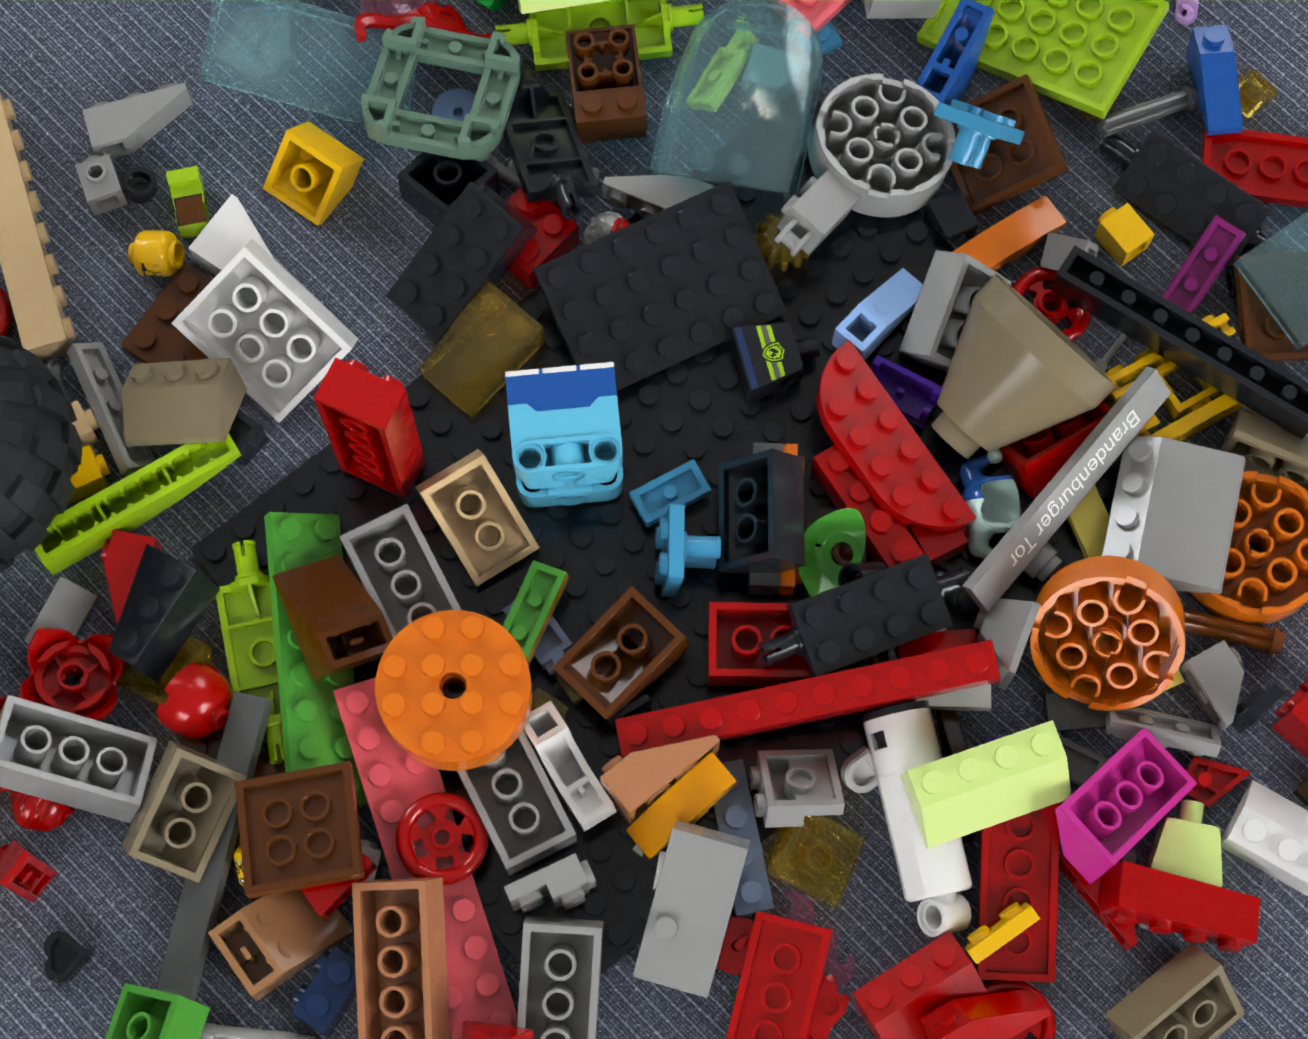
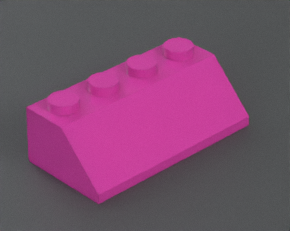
(1120, 804)

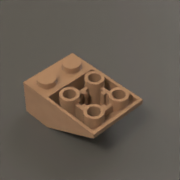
(276, 939)

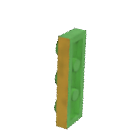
(535, 606)

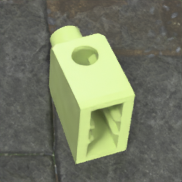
(1188, 846)

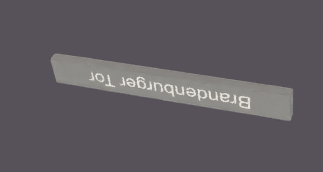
(1066, 489)

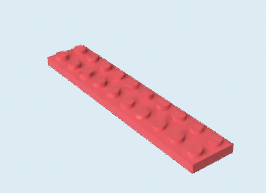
(391, 785)

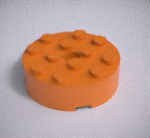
(1270, 583)
(1108, 633)
(430, 658)

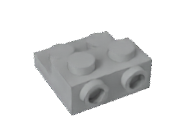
(795, 786)
(563, 881)

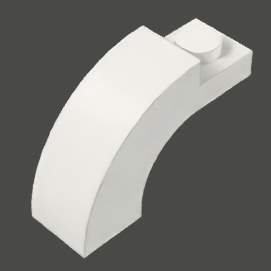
(567, 767)

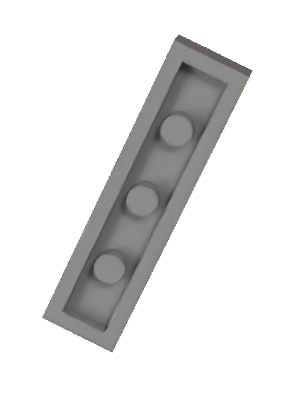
(105, 398)

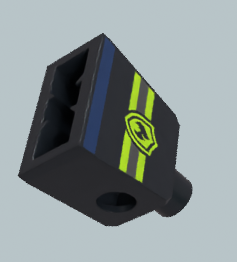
(770, 357)

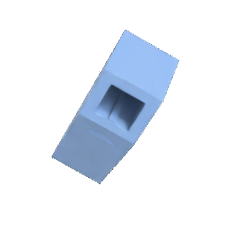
(879, 314)

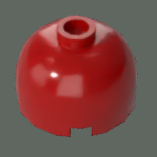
(196, 702)

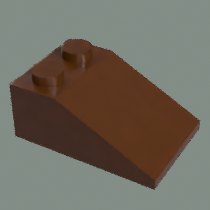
(621, 654)

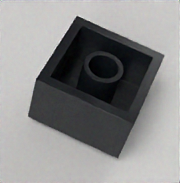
(436, 182)

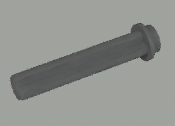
(1182, 100)

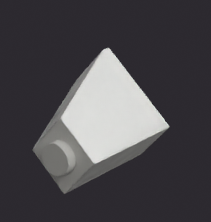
(224, 237)

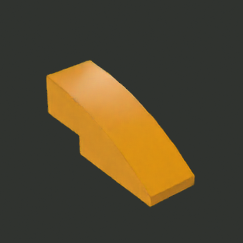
(684, 801)

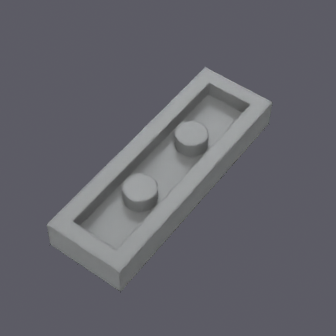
(1170, 730)

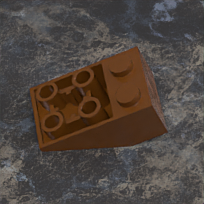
(606, 83)
(332, 617)

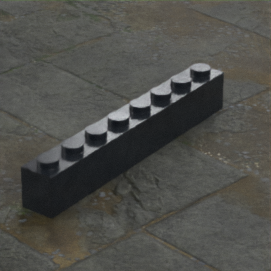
(1184, 340)

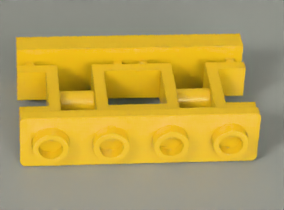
(1200, 408)

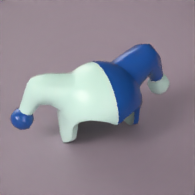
(991, 499)

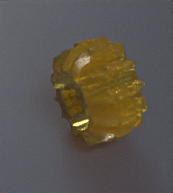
(770, 249)

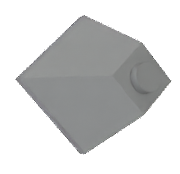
(1009, 628)

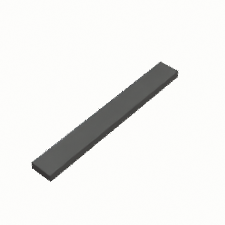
(202, 900)

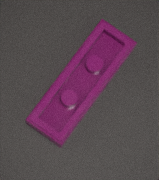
(1204, 264)

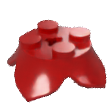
(59, 654)

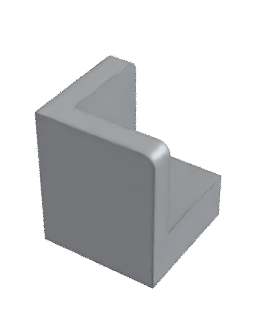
(1059, 246)

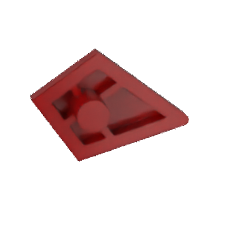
(1213, 780)

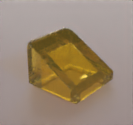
(1254, 92)

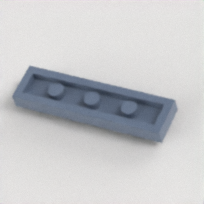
(736, 817)

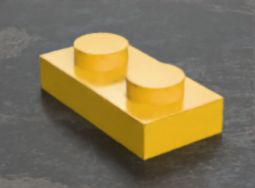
(987, 940)

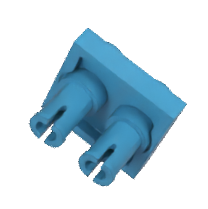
(976, 131)
(681, 551)

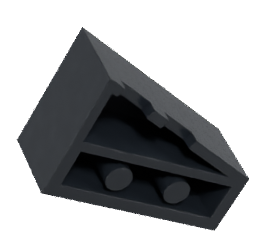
(160, 612)

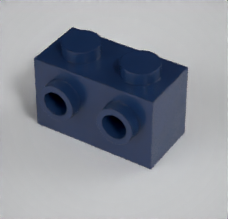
(329, 993)

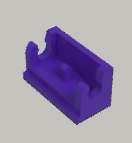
(909, 391)

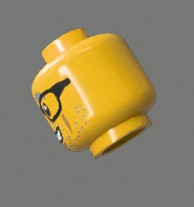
(156, 253)

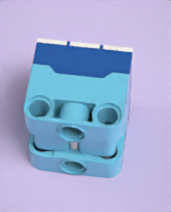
(565, 434)

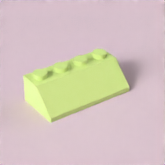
(988, 784)

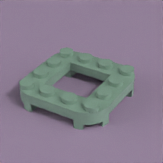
(432, 134)

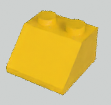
(312, 172)

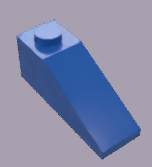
(957, 52)
(1215, 78)

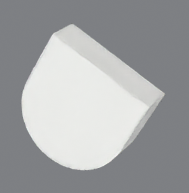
(859, 772)

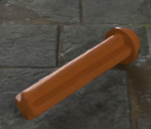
(1234, 631)

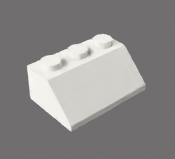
(1270, 835)

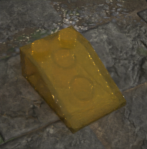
(479, 347)

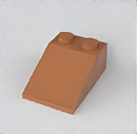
(647, 774)

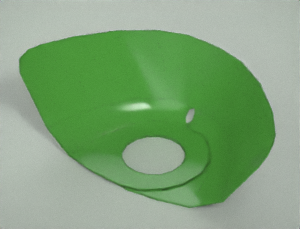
(839, 526)

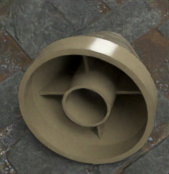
(1012, 375)

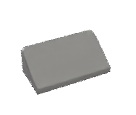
(64, 608)

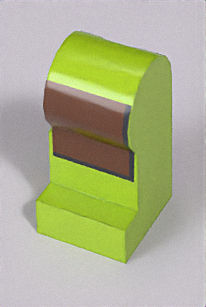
(188, 200)

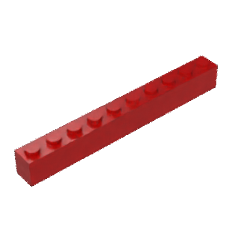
(813, 698)

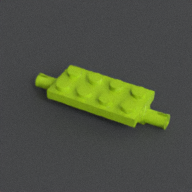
(651, 19)
(249, 638)

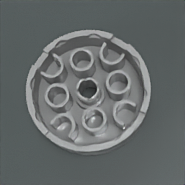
(882, 143)

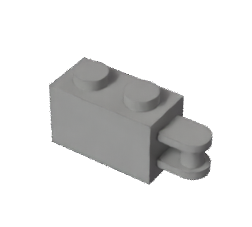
(815, 213)

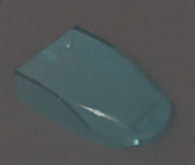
(743, 99)

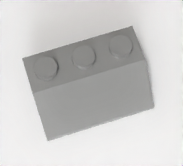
(943, 308)

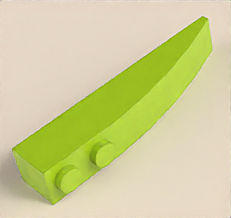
(132, 501)

